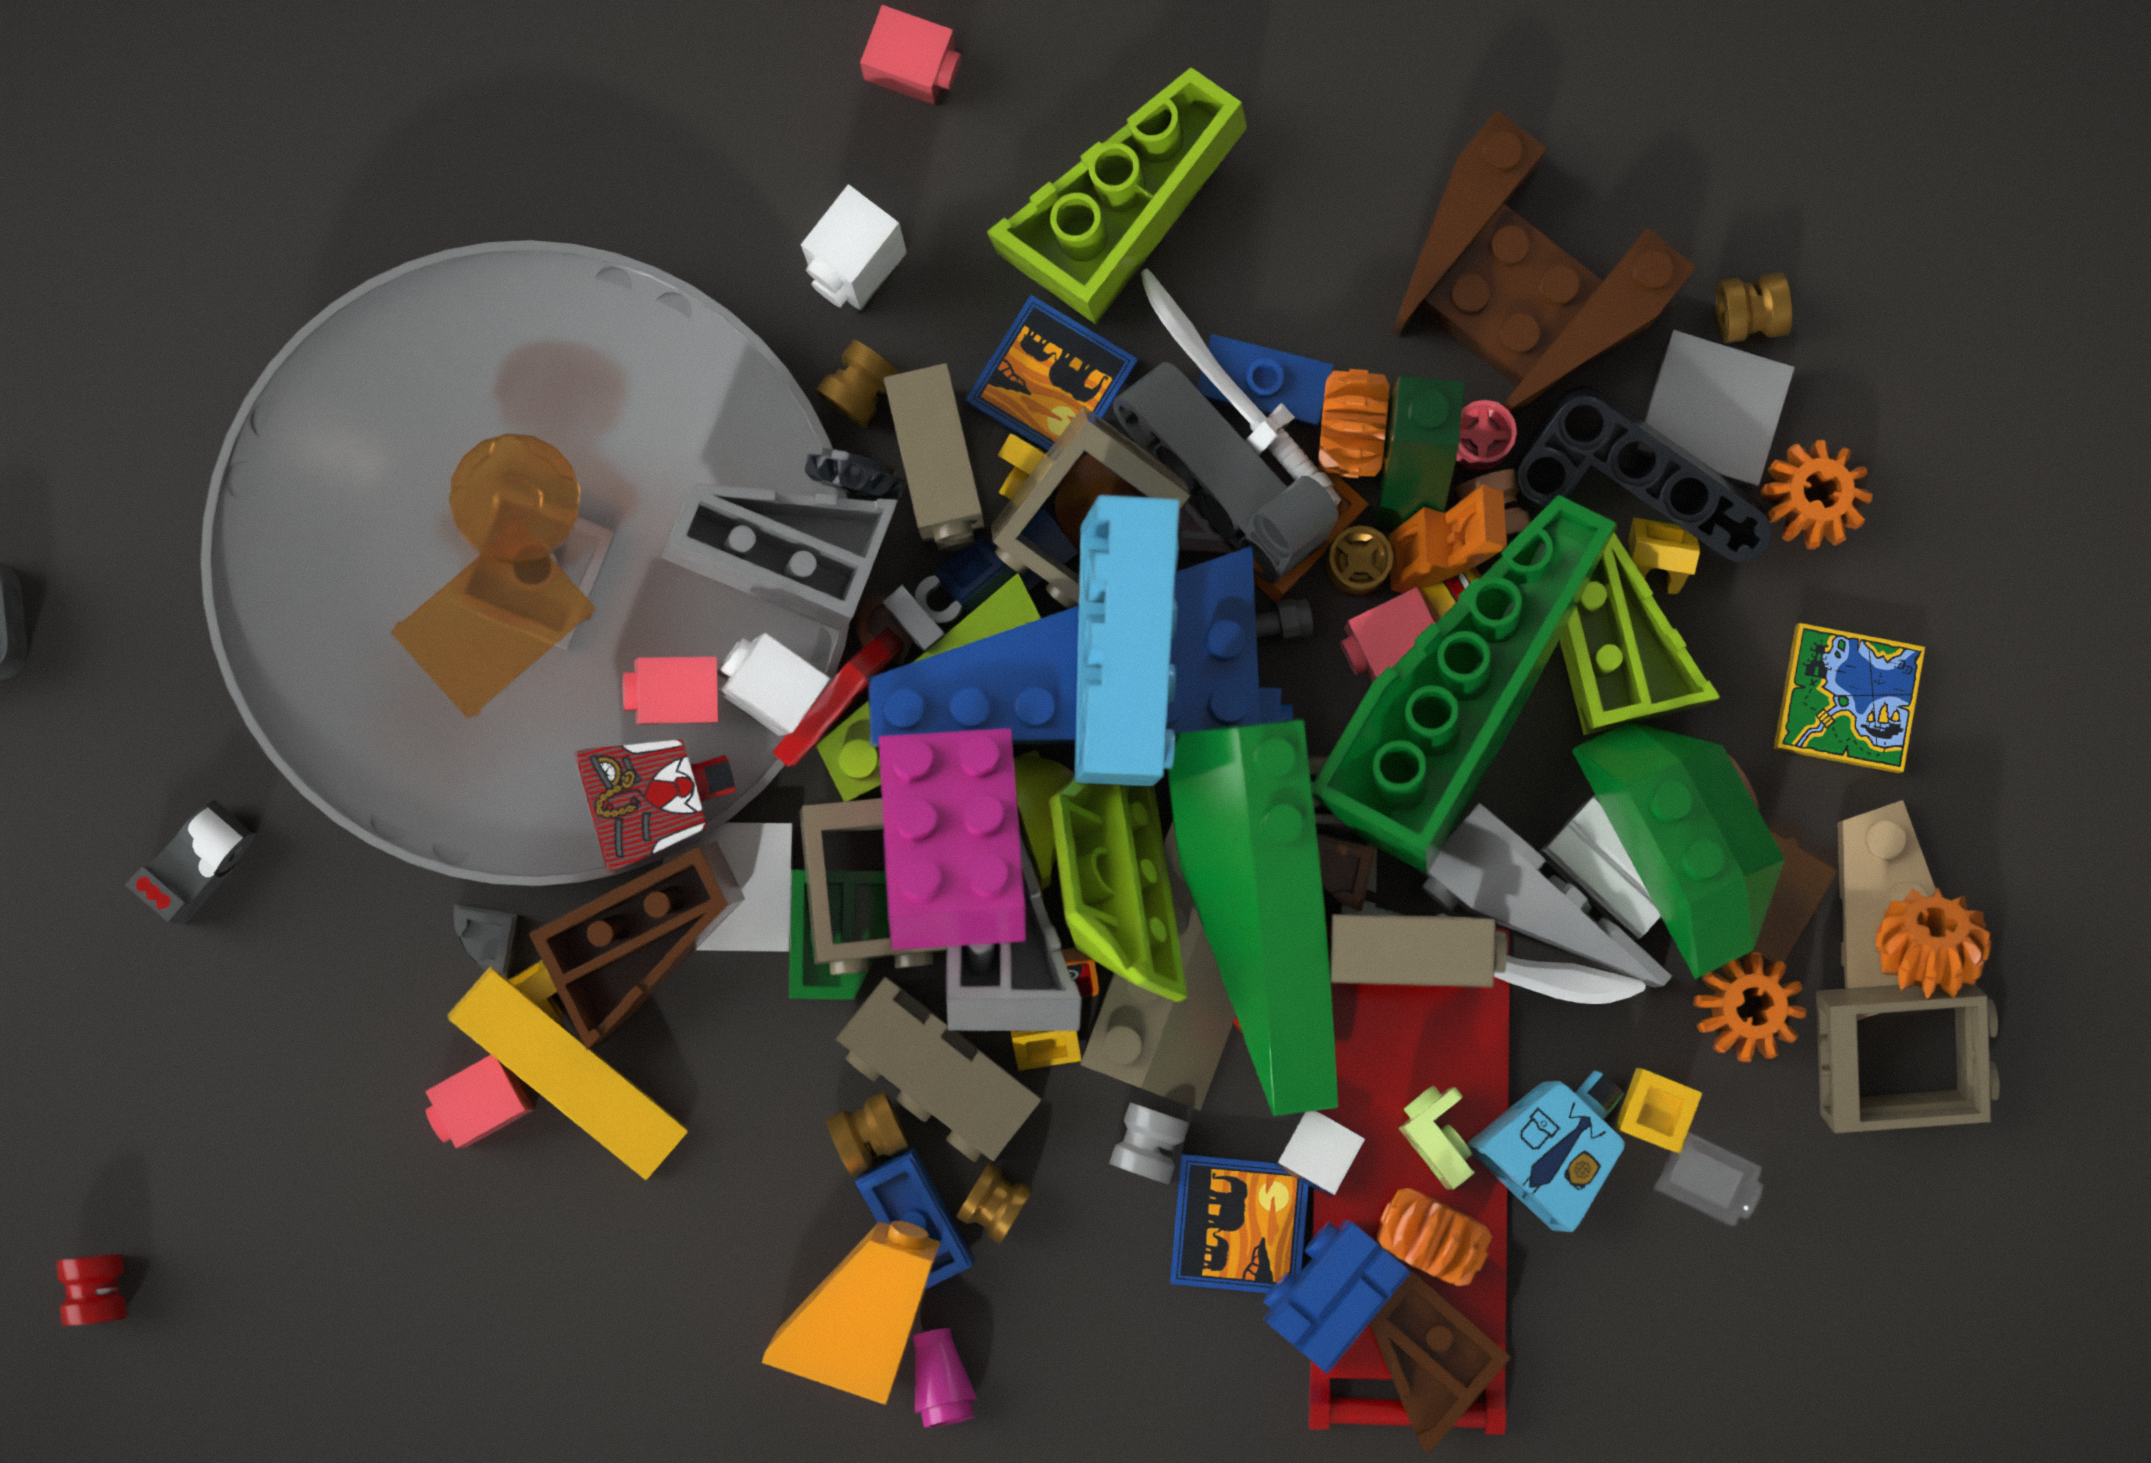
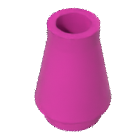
(941, 1381)

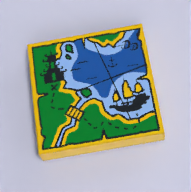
(1849, 698)

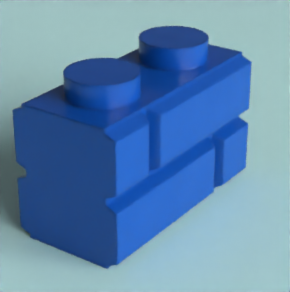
(1334, 1293)

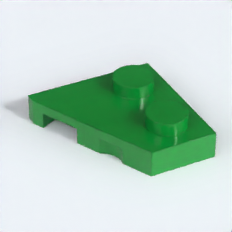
(856, 914)

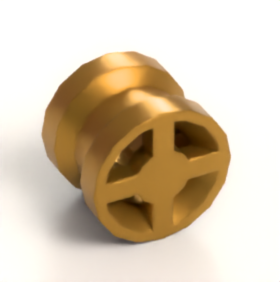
(994, 1202)

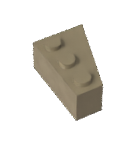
(937, 1071)

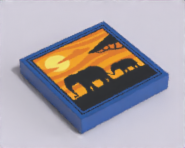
(1047, 374)
(1237, 1224)

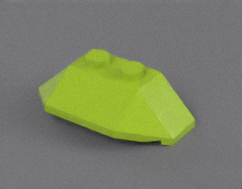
(1118, 882)

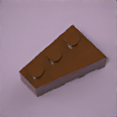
(634, 938)

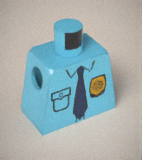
(1554, 1148)

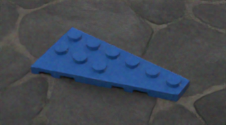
(1030, 672)

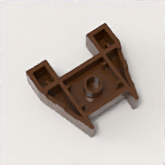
(1515, 290)

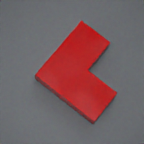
(838, 696)

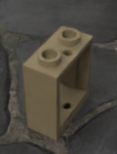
(1111, 448)
(935, 457)
(1415, 950)
(851, 956)
(1838, 1060)

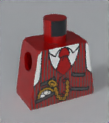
(648, 796)

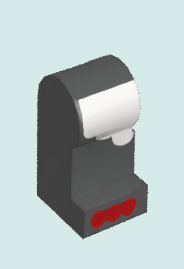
(192, 864)

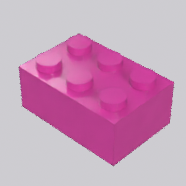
(951, 839)

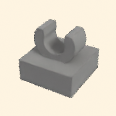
(916, 616)

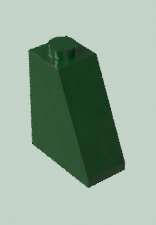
(1418, 448)

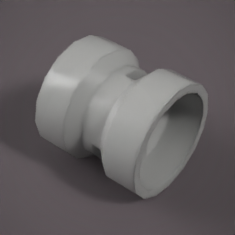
(1149, 1143)

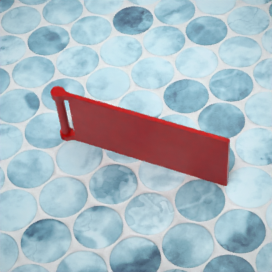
(1387, 1053)

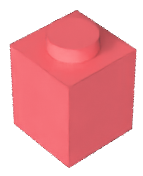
(910, 55)
(1385, 633)
(672, 690)
(476, 1102)

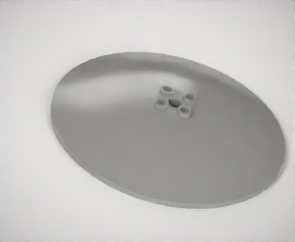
(341, 524)

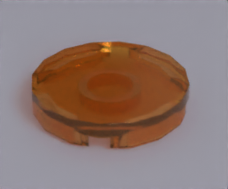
(514, 498)

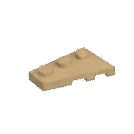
(1876, 866)

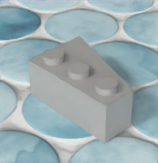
(782, 547)
(1014, 982)

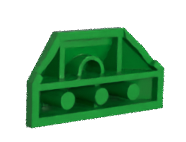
(1688, 837)

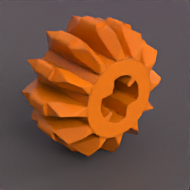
(1354, 423)
(1817, 516)
(1932, 943)
(1769, 1017)
(1434, 1237)

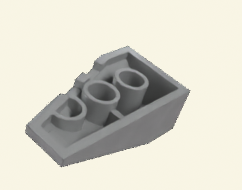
(1499, 878)

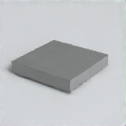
(1718, 405)

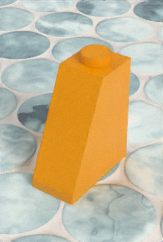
(860, 1315)

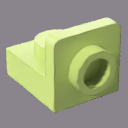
(1440, 1149)

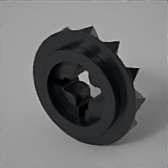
(855, 474)

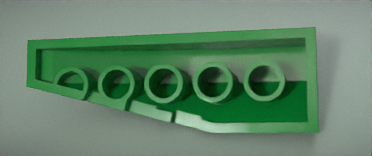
(1454, 696)
(1259, 896)

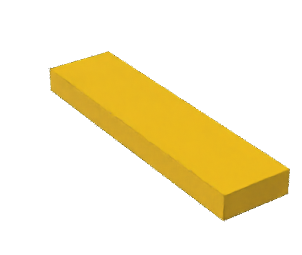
(567, 1073)

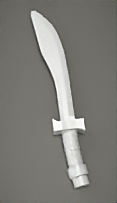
(1267, 431)
(1553, 979)

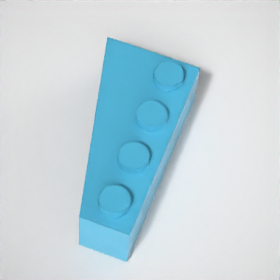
(1126, 640)

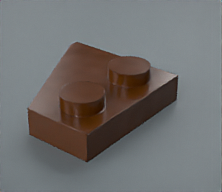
(1433, 1358)

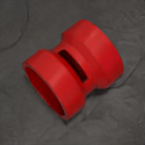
(91, 1289)

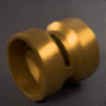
(1753, 307)
(855, 389)
(1365, 552)
(867, 1133)

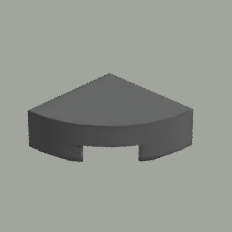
(488, 936)

